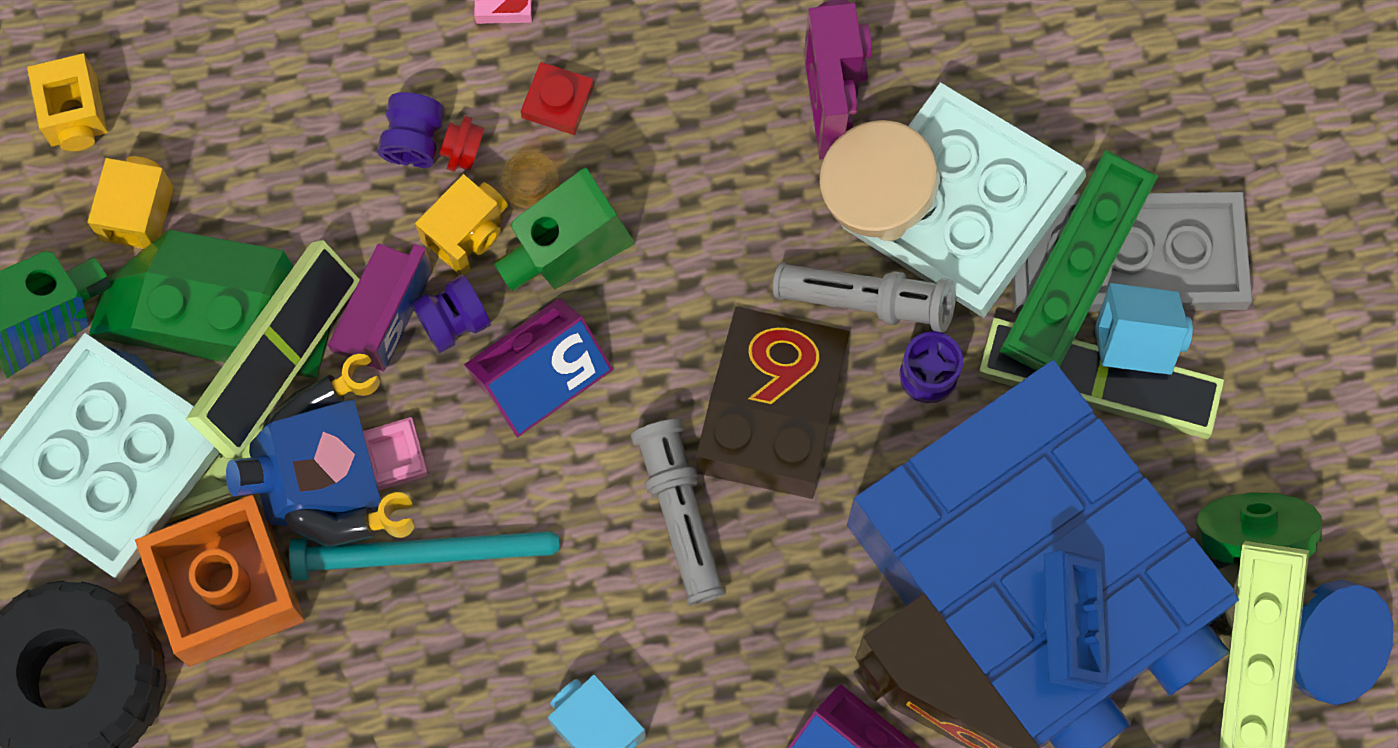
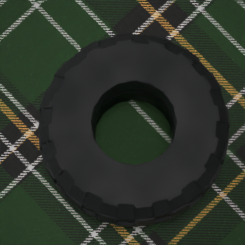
(127, 678)

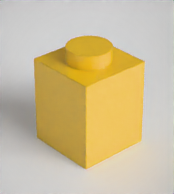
(131, 202)

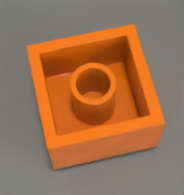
(219, 581)

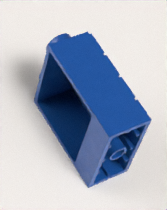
(1028, 481)

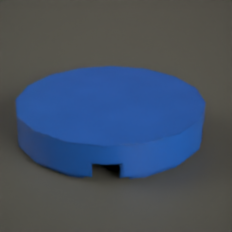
(1342, 642)

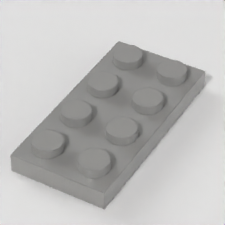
(1174, 245)

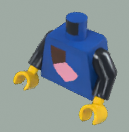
(317, 466)

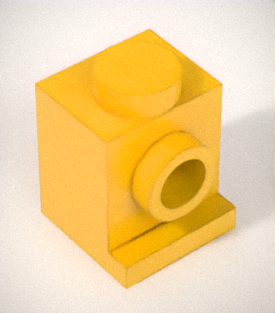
(59, 87)
(462, 222)

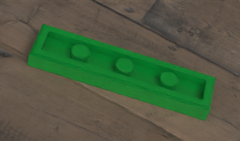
(1079, 262)

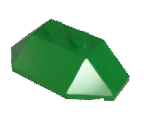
(194, 297)

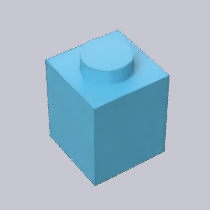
(1142, 329)
(593, 717)

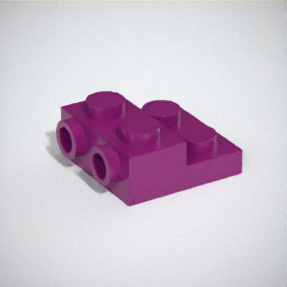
(834, 67)

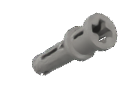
(890, 297)
(673, 484)

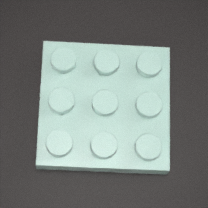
(991, 201)
(102, 456)

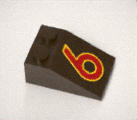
(772, 402)
(935, 681)

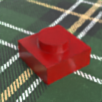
(557, 98)

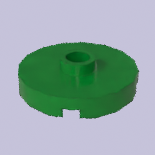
(1258, 519)

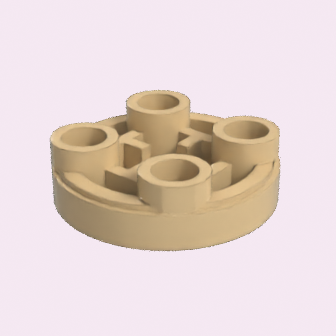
(879, 179)

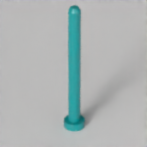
(420, 551)

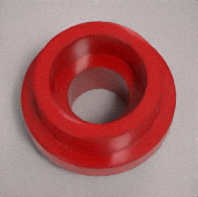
(461, 144)

